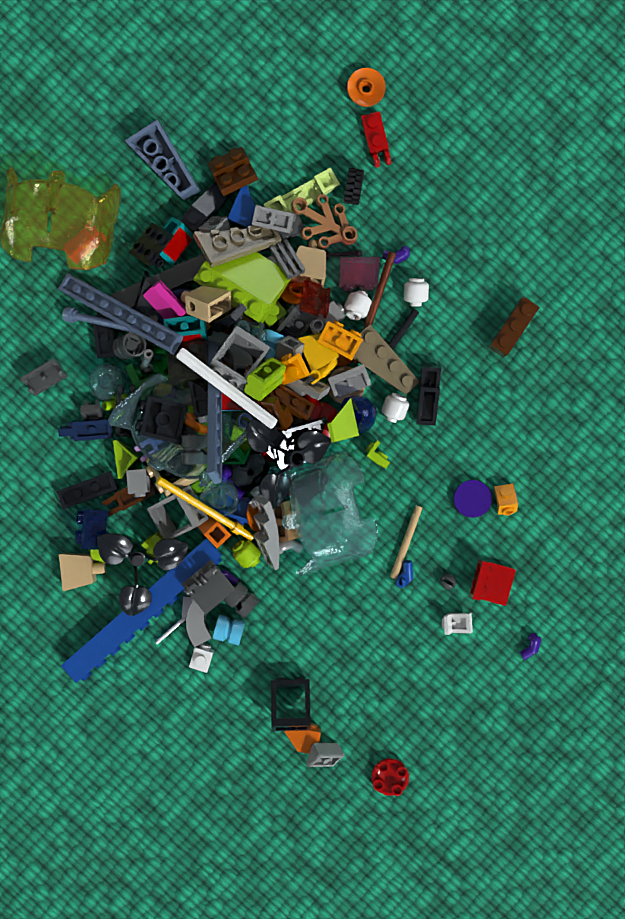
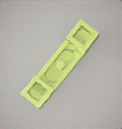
(321, 184)

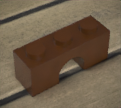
(513, 327)

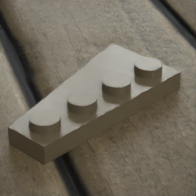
(235, 243)
(383, 361)

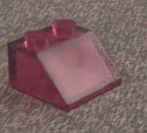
(358, 272)

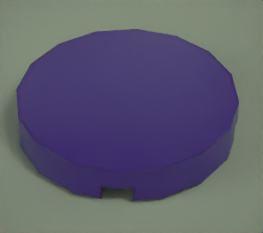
(472, 498)

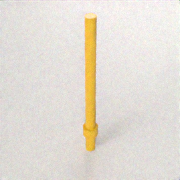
(235, 527)

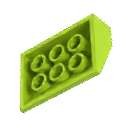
(250, 279)

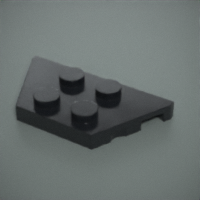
(288, 439)

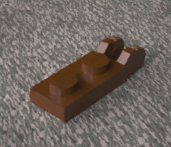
(127, 500)

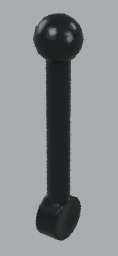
(358, 253)

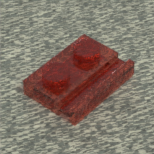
(314, 299)

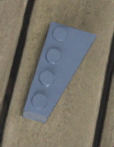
(163, 157)

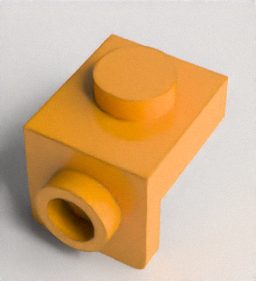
(506, 499)

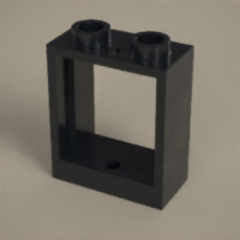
(290, 724)

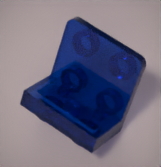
(90, 525)

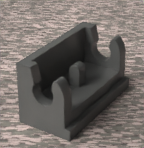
(44, 377)

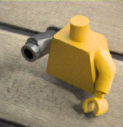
(318, 357)

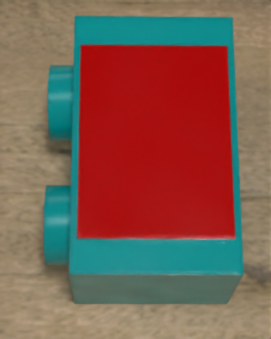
(182, 239)
(188, 327)

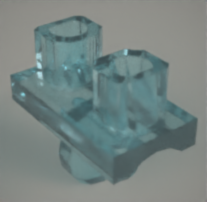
(254, 329)

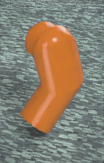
(196, 426)

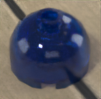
(364, 412)

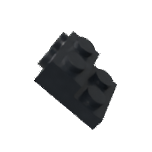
(161, 419)

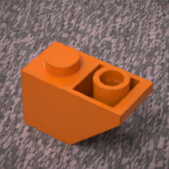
(215, 531)
(304, 739)

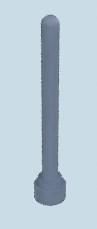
(72, 315)

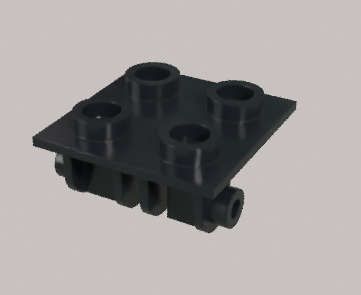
(151, 245)

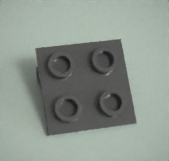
(208, 586)

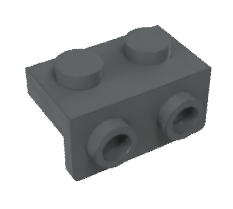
(296, 322)

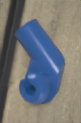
(406, 575)

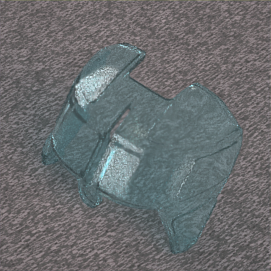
(165, 454)
(323, 487)

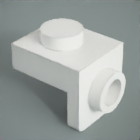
(457, 623)

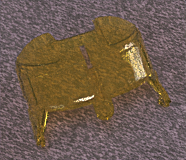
(79, 220)

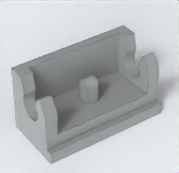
(273, 219)
(349, 381)

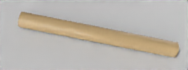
(406, 542)

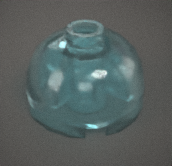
(105, 381)
(220, 497)

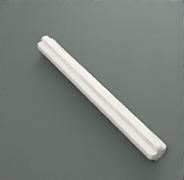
(226, 388)

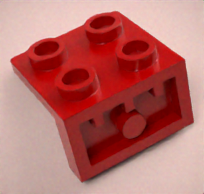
(492, 582)

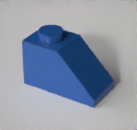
(242, 210)

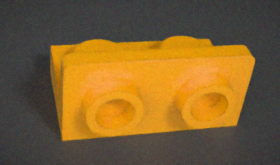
(340, 340)
(295, 368)

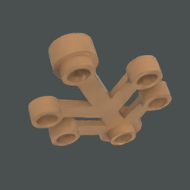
(326, 221)

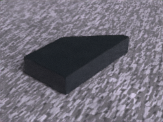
(199, 399)

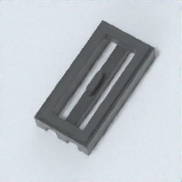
(280, 246)

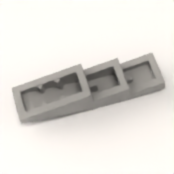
(268, 535)

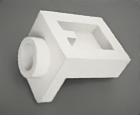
(201, 657)

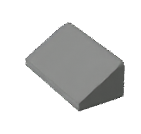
(324, 755)

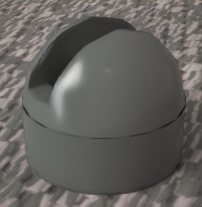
(449, 577)

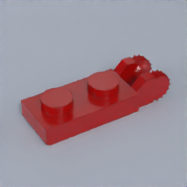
(376, 137)

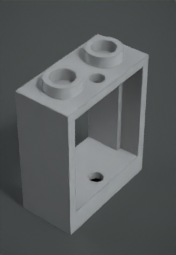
(246, 342)
(167, 528)

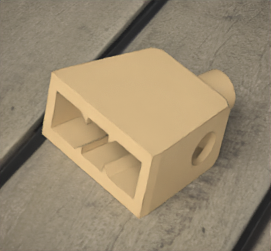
(314, 263)
(207, 302)
(79, 570)

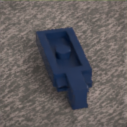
(87, 429)

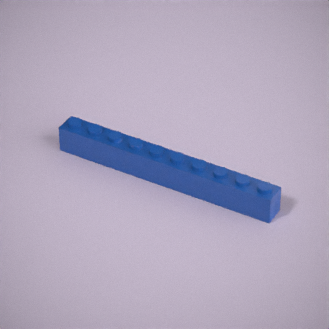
(124, 626)

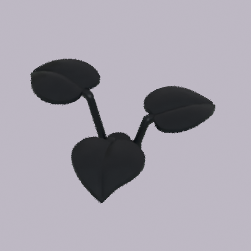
(312, 449)
(115, 547)

